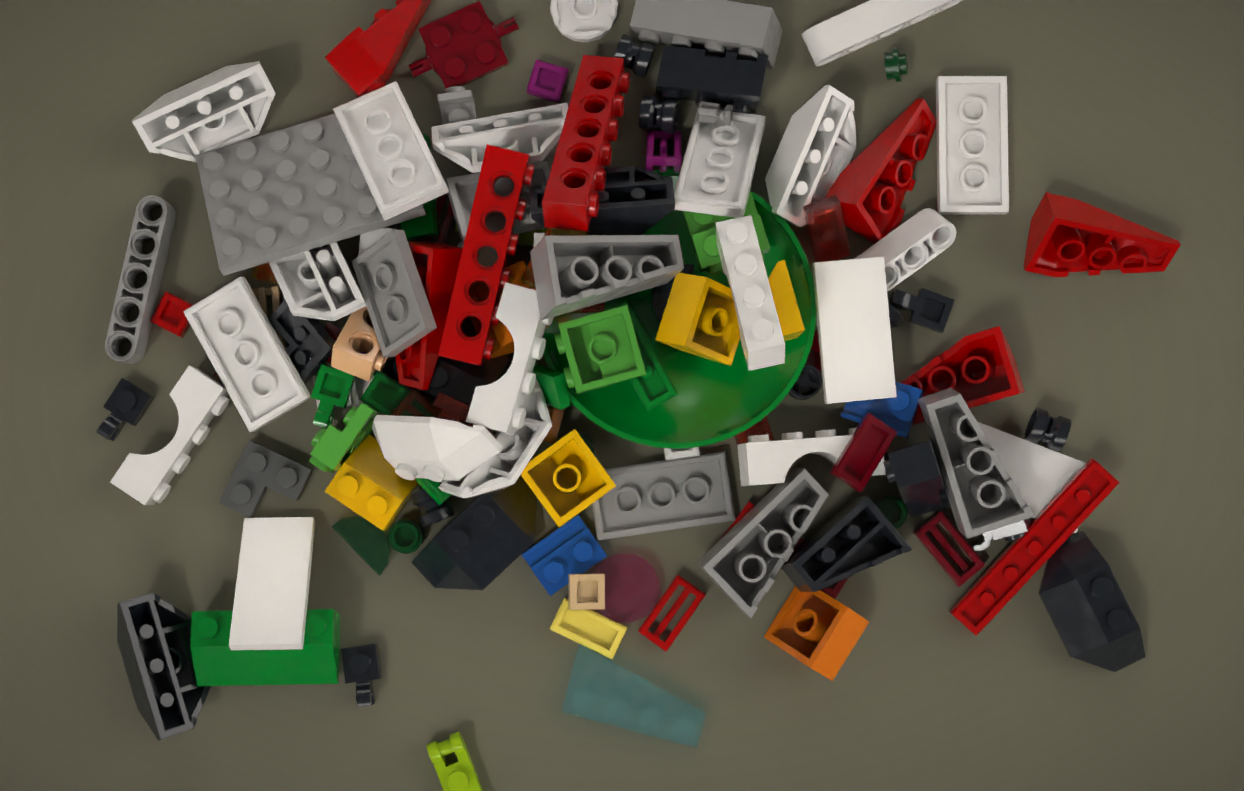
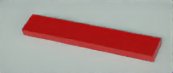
(1033, 549)

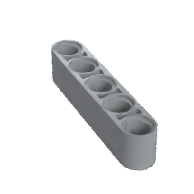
(135, 263)

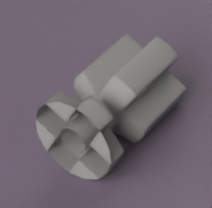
(711, 113)

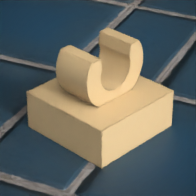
(586, 591)

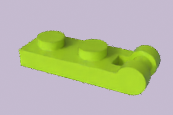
(459, 774)

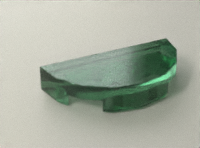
(366, 541)

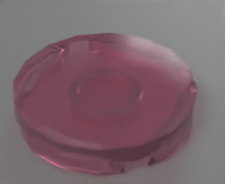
(629, 587)

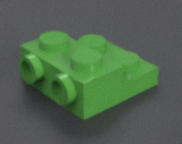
(703, 236)
(600, 350)
(336, 444)

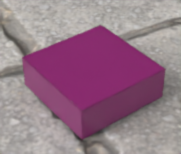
(547, 81)

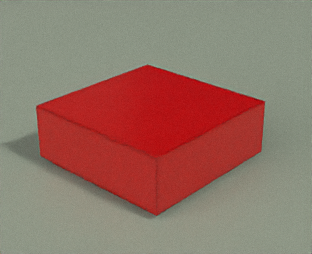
(170, 314)

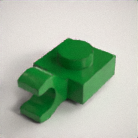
(333, 390)

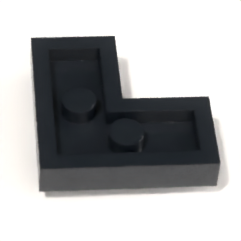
(307, 340)

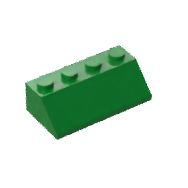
(220, 666)

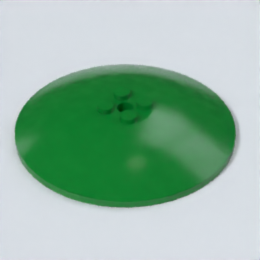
(712, 397)

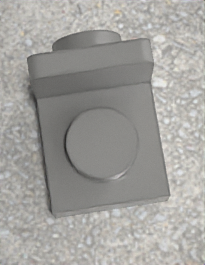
(456, 105)

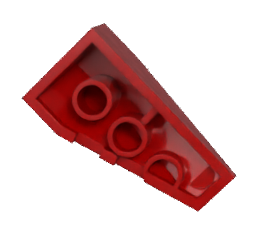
(369, 57)
(878, 179)
(1082, 238)
(437, 270)
(976, 367)

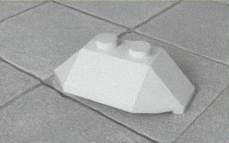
(207, 112)
(522, 131)
(811, 154)
(318, 283)
(433, 446)
(514, 455)

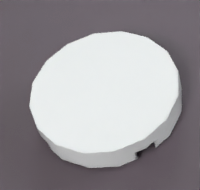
(584, 18)

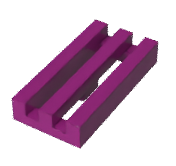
(663, 160)

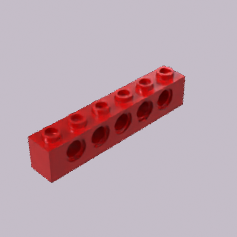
(585, 143)
(496, 164)

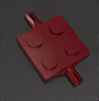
(463, 46)

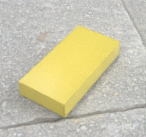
(589, 629)

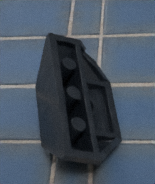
(629, 204)
(460, 378)
(481, 540)
(1090, 606)
(160, 664)

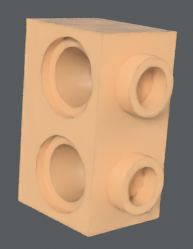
(358, 337)

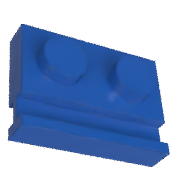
(895, 412)
(564, 552)

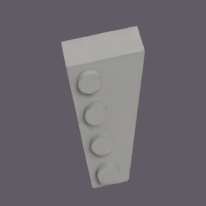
(710, 26)
(600, 268)
(971, 470)
(761, 542)

